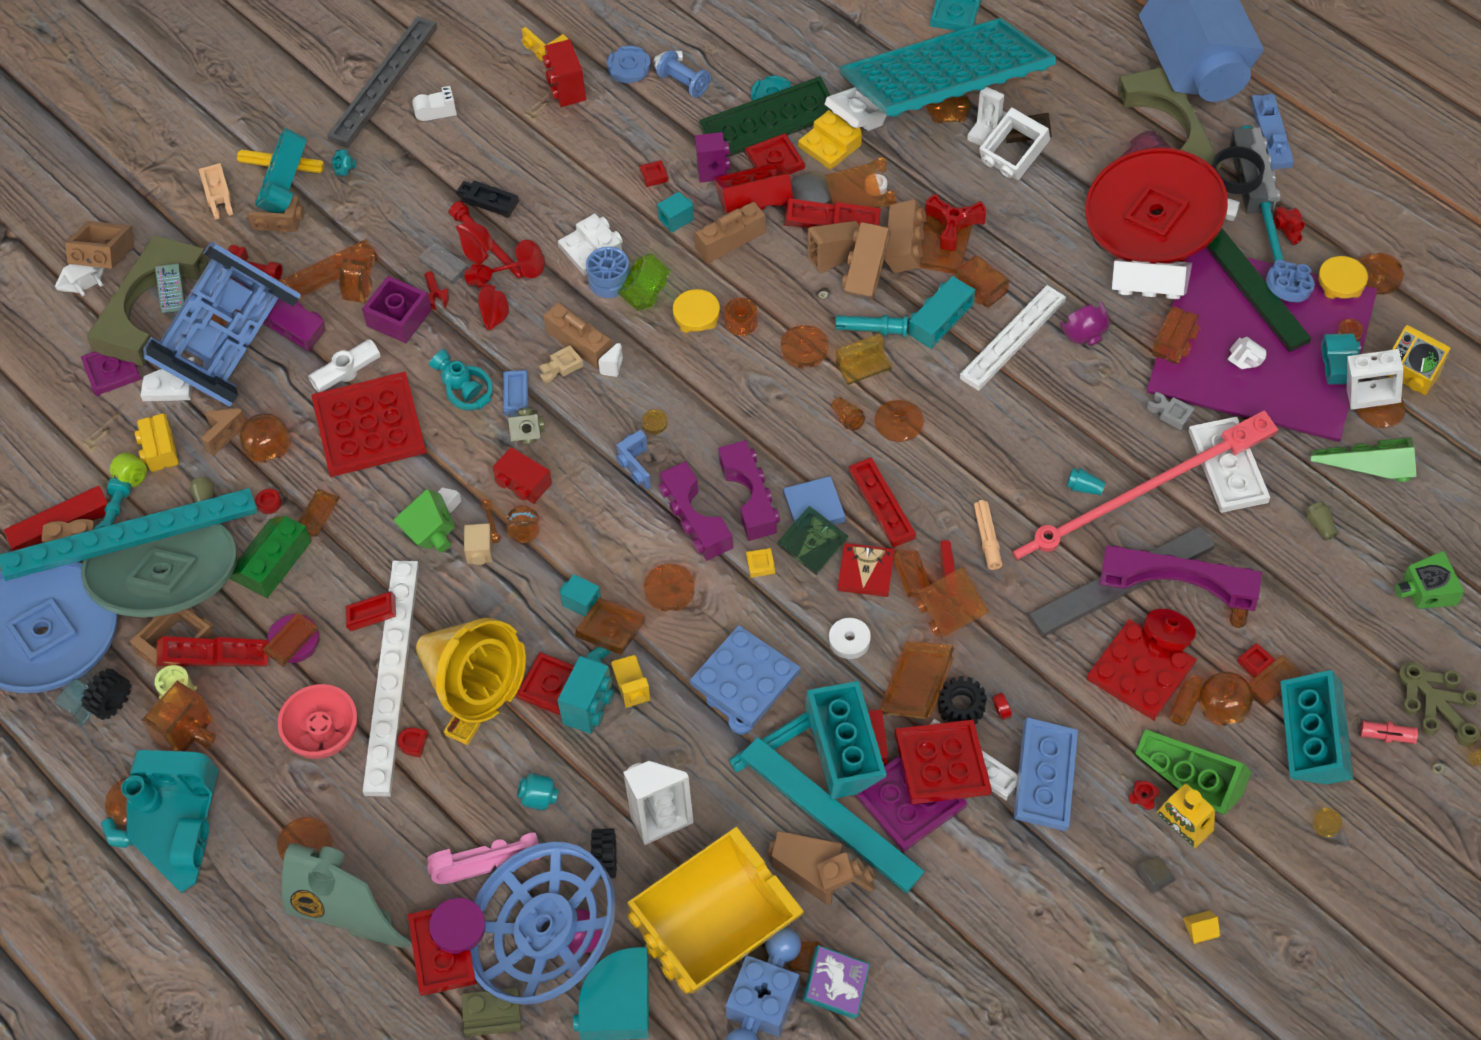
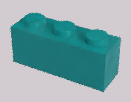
(941, 312)

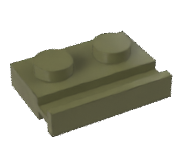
(489, 1015)

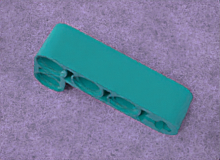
(275, 191)

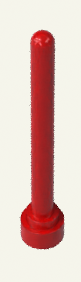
(461, 213)

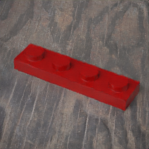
(882, 502)

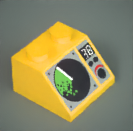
(1421, 359)

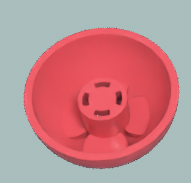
(309, 712)

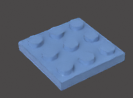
(745, 676)

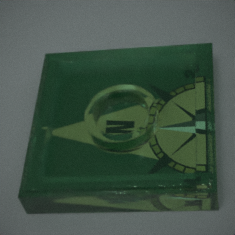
(812, 540)

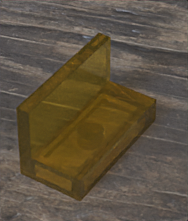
(862, 359)

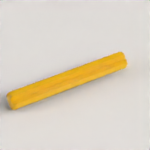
(264, 159)

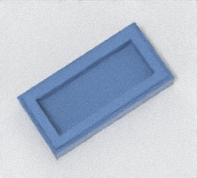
(515, 391)

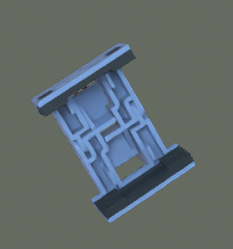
(208, 340)

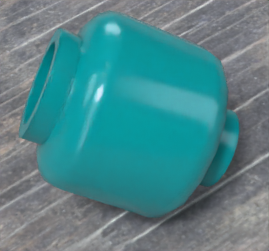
(537, 791)

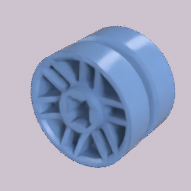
(607, 271)

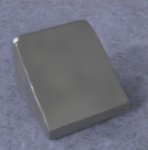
(1155, 874)

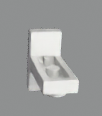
(989, 115)

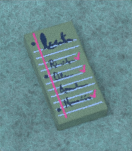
(170, 287)

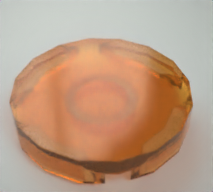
(1383, 272)
(804, 346)
(669, 587)
(306, 832)

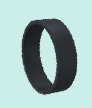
(1245, 153)

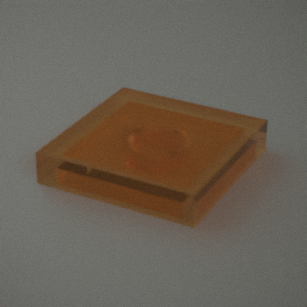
(610, 626)

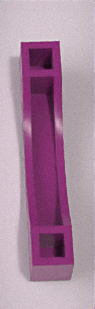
(1233, 585)

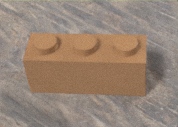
(906, 236)
(866, 261)

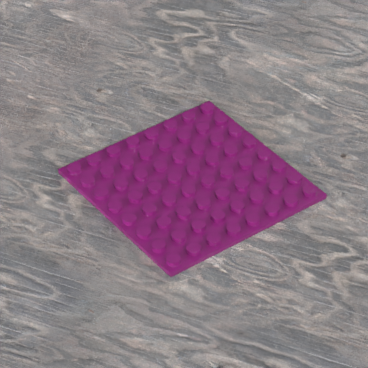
(1287, 383)

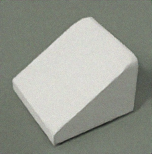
(611, 361)
(451, 498)

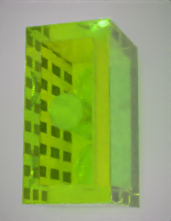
(644, 282)

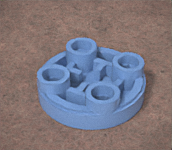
(1290, 281)

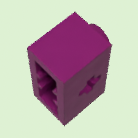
(711, 156)

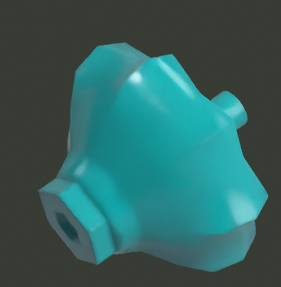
(342, 162)

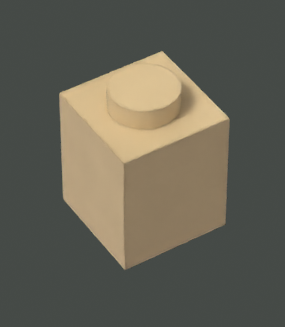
(478, 544)

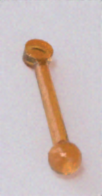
(486, 505)

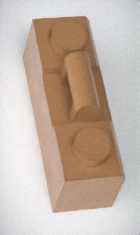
(730, 232)
(579, 334)

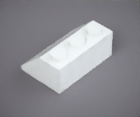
(1151, 278)

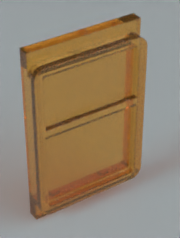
(917, 679)

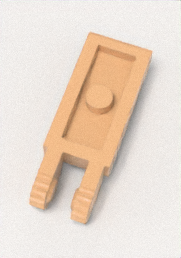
(216, 189)

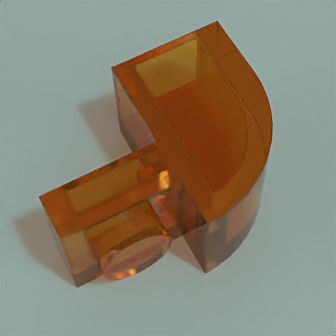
(354, 274)

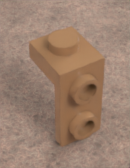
(278, 221)
(845, 870)

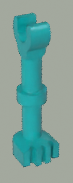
(118, 491)

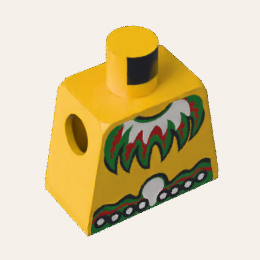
(1189, 815)

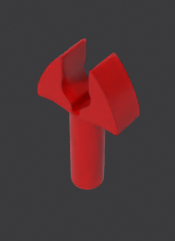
(435, 291)

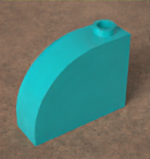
(615, 998)

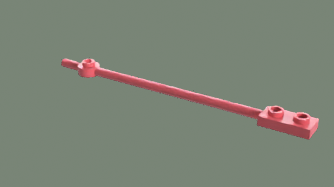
(1235, 438)

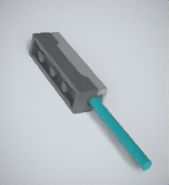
(1266, 195)

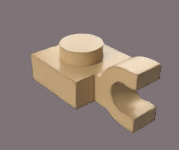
(563, 362)

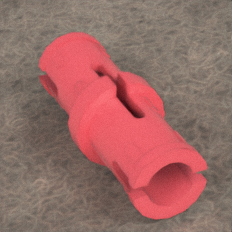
(1370, 730)

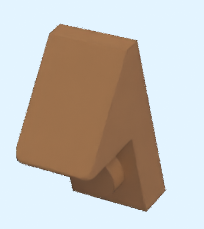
(224, 426)

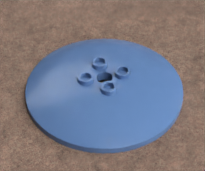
(75, 637)

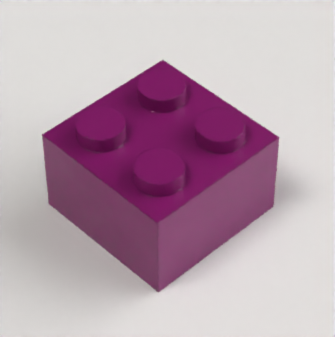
(396, 309)

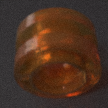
(741, 316)

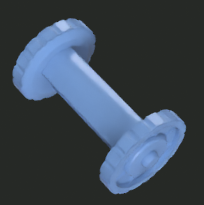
(697, 81)

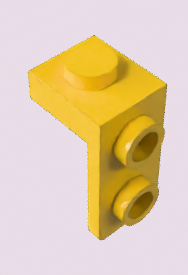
(532, 42)
(630, 681)

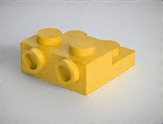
(831, 140)

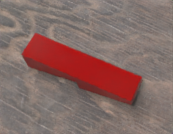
(812, 214)
(86, 505)
(211, 652)

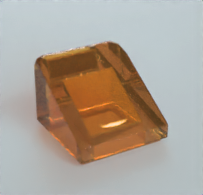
(803, 960)

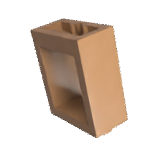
(101, 243)
(156, 628)

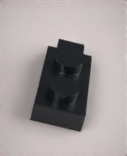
(488, 197)

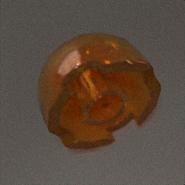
(264, 437)
(1226, 698)

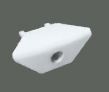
(79, 278)

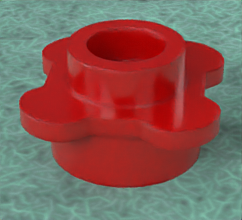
(1147, 788)

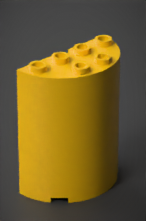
(712, 911)

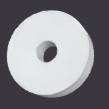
(849, 648)

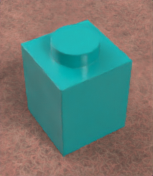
(675, 211)
(579, 595)

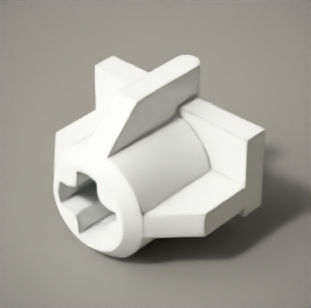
(1247, 353)

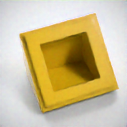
(1202, 926)

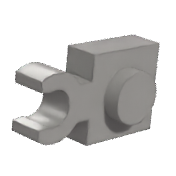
(1173, 412)

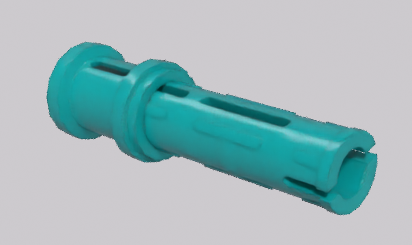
(885, 325)

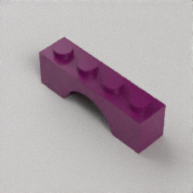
(739, 466)
(708, 533)

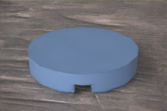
(629, 64)

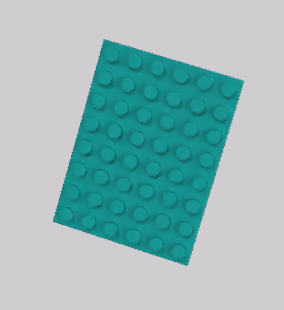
(947, 66)

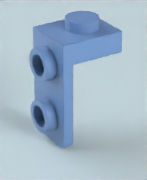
(627, 450)

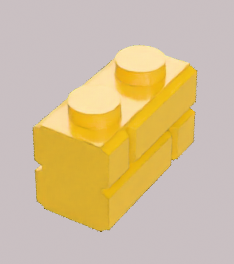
(157, 442)

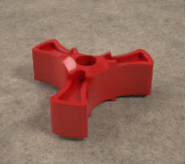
(954, 219)

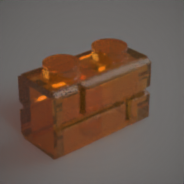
(1175, 335)

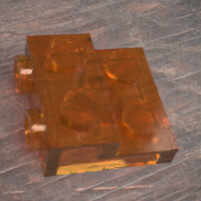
(951, 603)

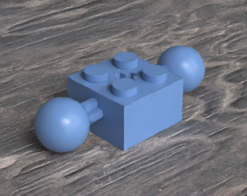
(767, 978)

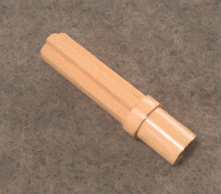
(990, 545)

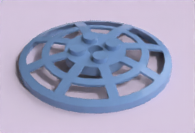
(535, 913)

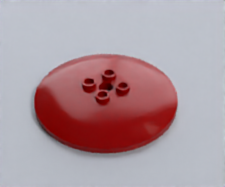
(1149, 180)

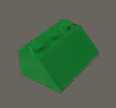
(271, 555)

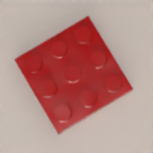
(1140, 670)
(942, 762)

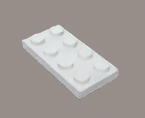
(1232, 478)

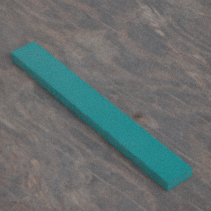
(832, 815)

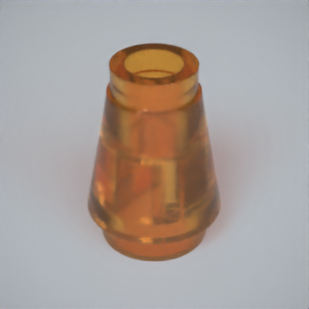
(849, 415)

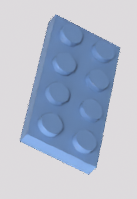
(1046, 774)

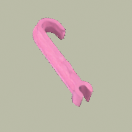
(450, 868)

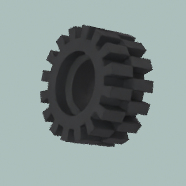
(964, 688)
(106, 694)
(604, 849)

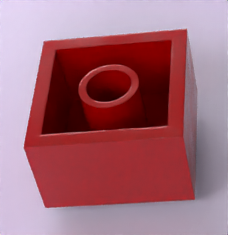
(564, 73)

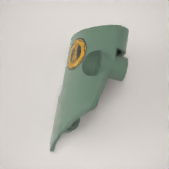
(328, 895)

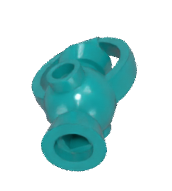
(457, 376)

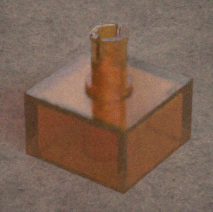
(179, 720)

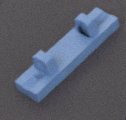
(1271, 125)

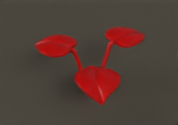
(475, 244)

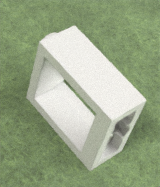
(1026, 126)
(1376, 391)

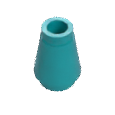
(1085, 482)

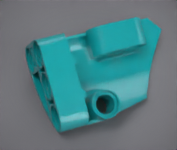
(170, 811)

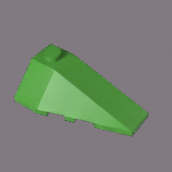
(1214, 776)

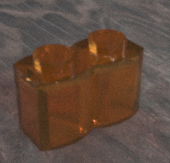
(988, 283)

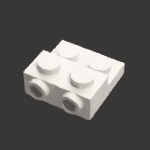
(856, 109)
(589, 236)

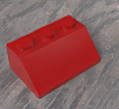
(761, 185)

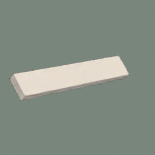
(1012, 337)

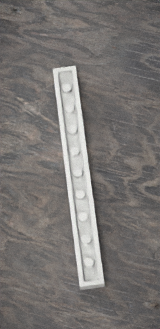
(391, 682)

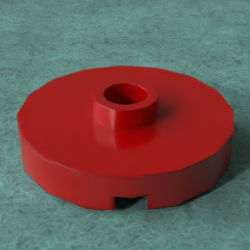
(1170, 629)

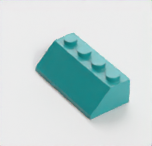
(1316, 728)
(844, 738)

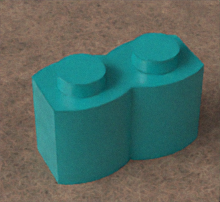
(1334, 353)

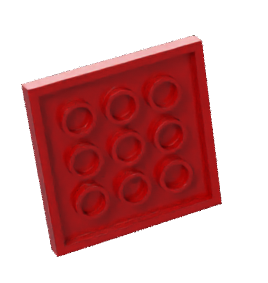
(368, 424)

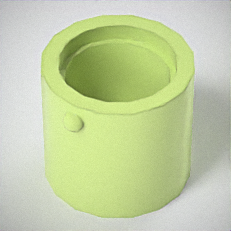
(169, 675)

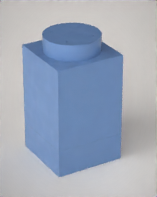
(1203, 45)

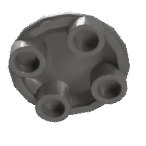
(811, 187)

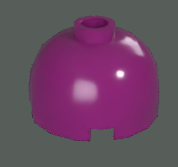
(1087, 325)

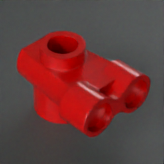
(1290, 223)

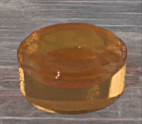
(1351, 326)

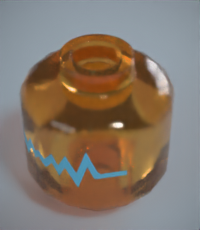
(521, 523)

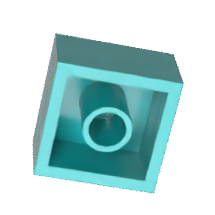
(586, 695)

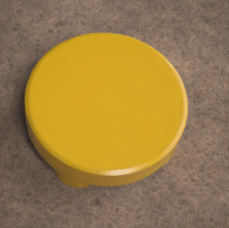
(1342, 277)
(696, 310)

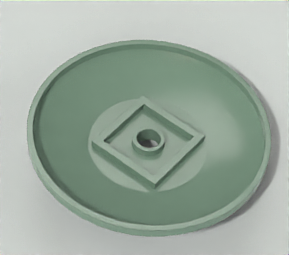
(136, 580)

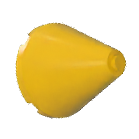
(473, 667)

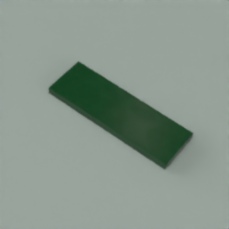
(770, 115)

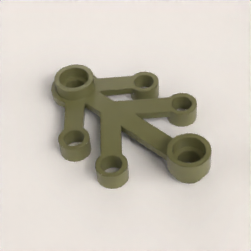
(1438, 699)

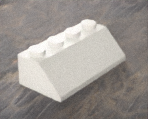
(658, 799)

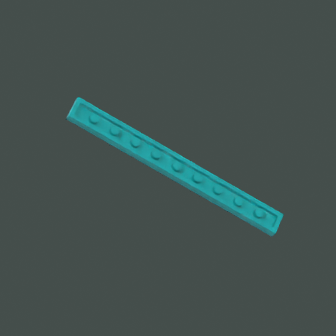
(126, 534)

